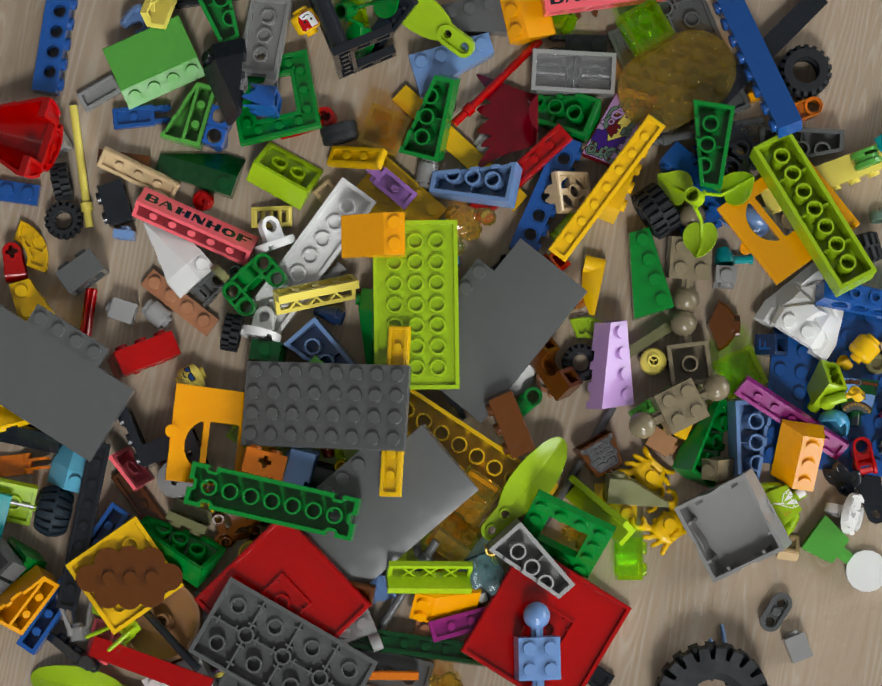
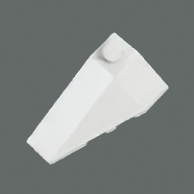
(180, 260)

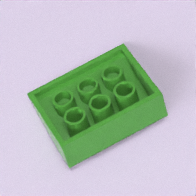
(153, 62)

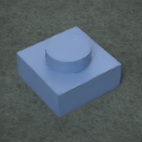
(124, 233)

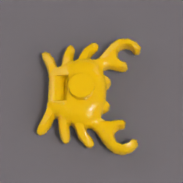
(648, 473)
(664, 528)

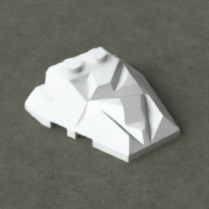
(795, 314)

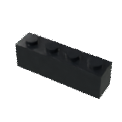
(30, 437)

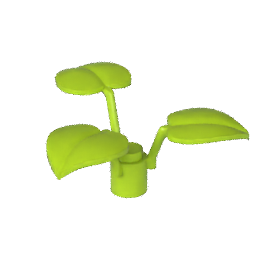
(678, 186)

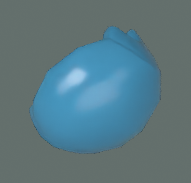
(836, 421)

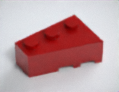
(143, 354)

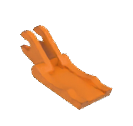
(20, 464)

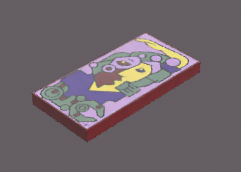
(609, 135)

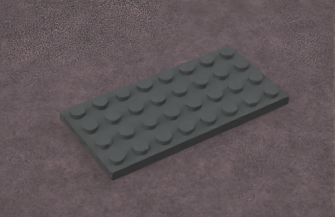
(326, 405)

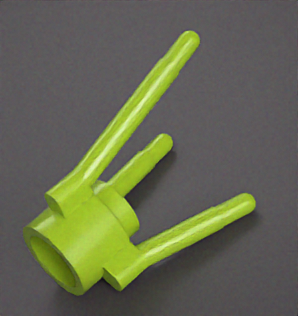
(127, 633)

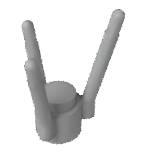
(77, 630)

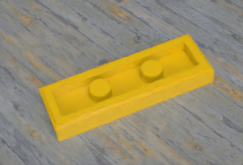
(357, 157)

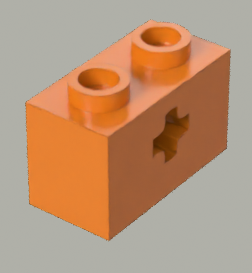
(253, 454)

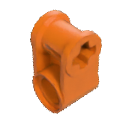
(804, 111)

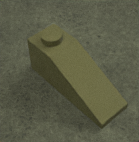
(623, 489)

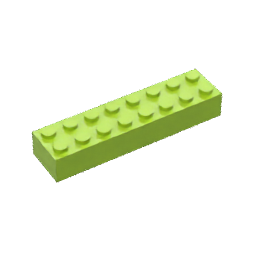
(813, 213)

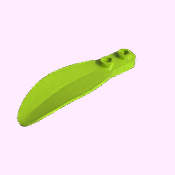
(432, 21)
(537, 471)
(70, 676)

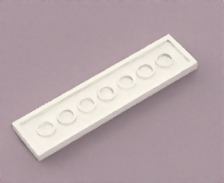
(315, 247)

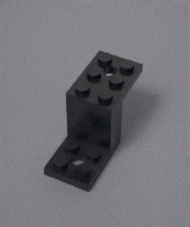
(155, 451)

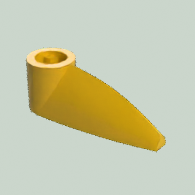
(591, 281)

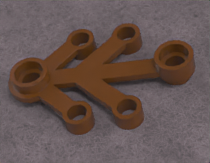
(227, 536)

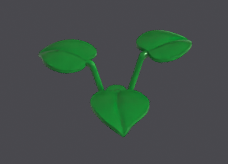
(348, 9)

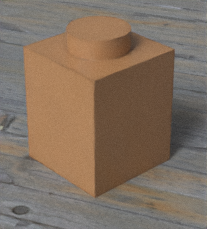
(661, 443)

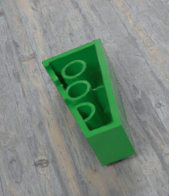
(712, 138)
(647, 279)

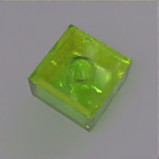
(644, 27)
(737, 366)
(629, 559)

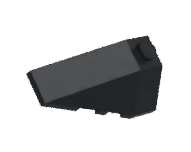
(224, 74)

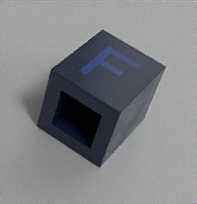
(771, 345)

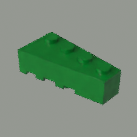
(221, 18)
(432, 121)

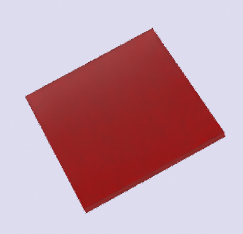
(295, 575)
(582, 618)

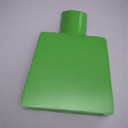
(827, 542)

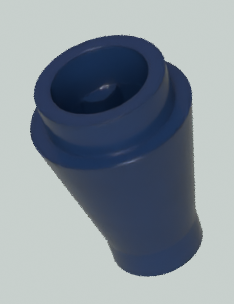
(331, 313)

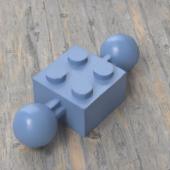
(537, 655)

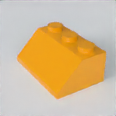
(526, 21)
(798, 454)

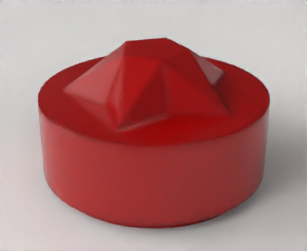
(203, 200)

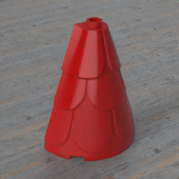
(30, 136)

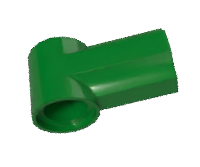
(524, 404)

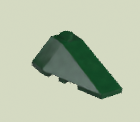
(204, 171)

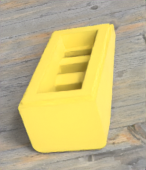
(271, 209)

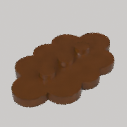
(129, 577)

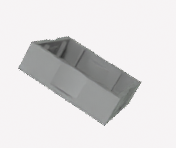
(733, 525)

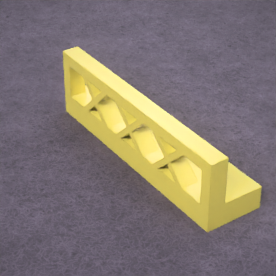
(159, 12)
(313, 291)

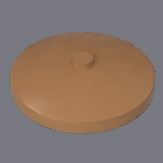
(180, 616)

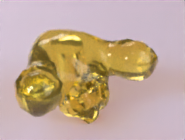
(469, 222)

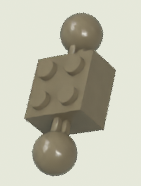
(684, 266)
(687, 358)
(679, 406)

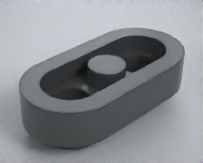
(776, 612)

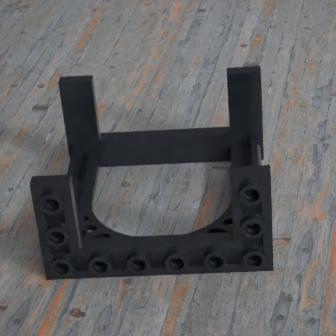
(344, 50)

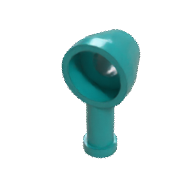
(724, 256)

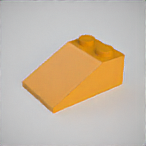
(373, 235)
(436, 606)

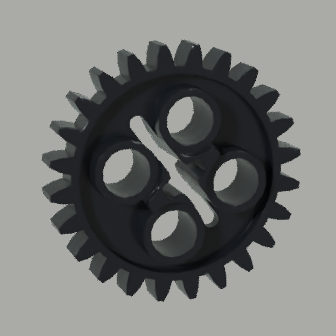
(738, 137)

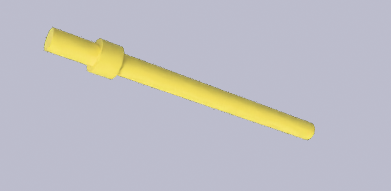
(86, 205)

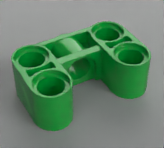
(248, 278)

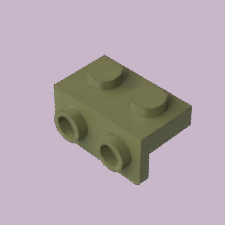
(190, 516)

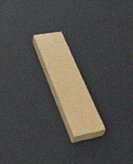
(137, 172)

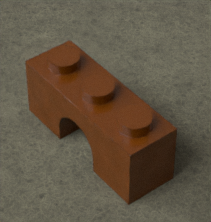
(559, 382)

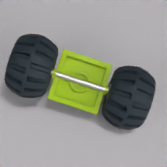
(52, 509)

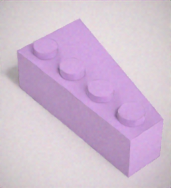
(611, 366)

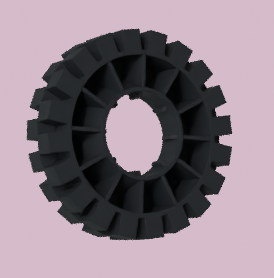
(711, 663)

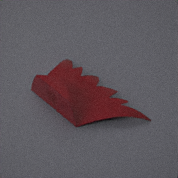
(511, 122)

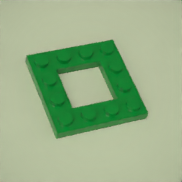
(303, 120)
(597, 531)

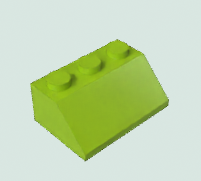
(284, 175)

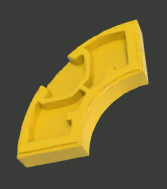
(34, 246)

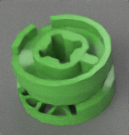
(866, 158)

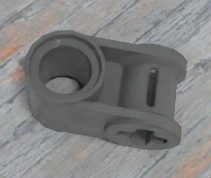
(209, 287)

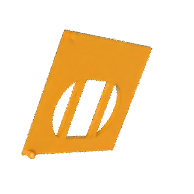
(776, 257)
(204, 405)

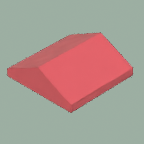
(127, 466)

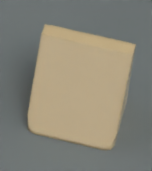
(791, 552)

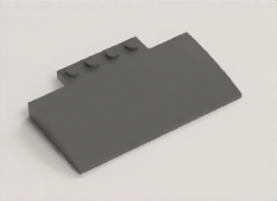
(507, 322)
(57, 381)
(392, 525)
(271, 646)

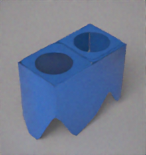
(265, 101)
(211, 124)

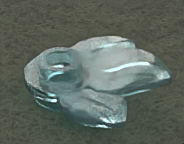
(487, 575)

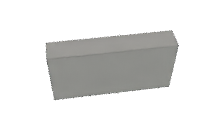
(99, 93)

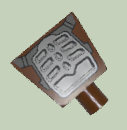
(599, 454)

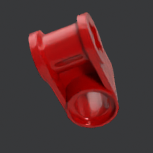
(14, 267)
(863, 458)

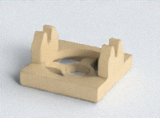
(556, 191)

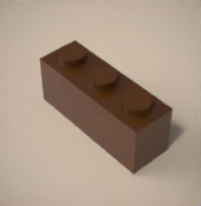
(509, 424)

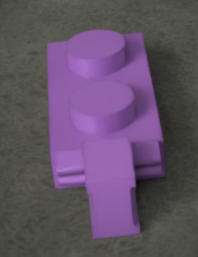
(392, 187)

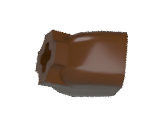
(723, 325)

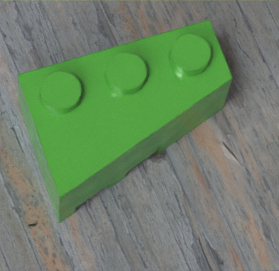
(191, 118)

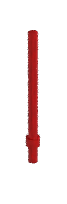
(469, 108)

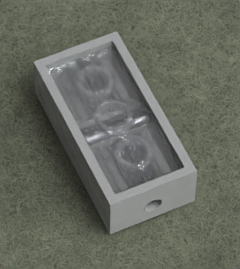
(573, 73)

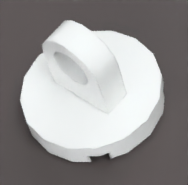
(273, 239)
(260, 329)
(850, 513)

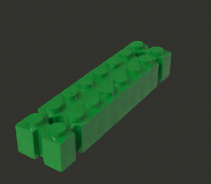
(272, 501)

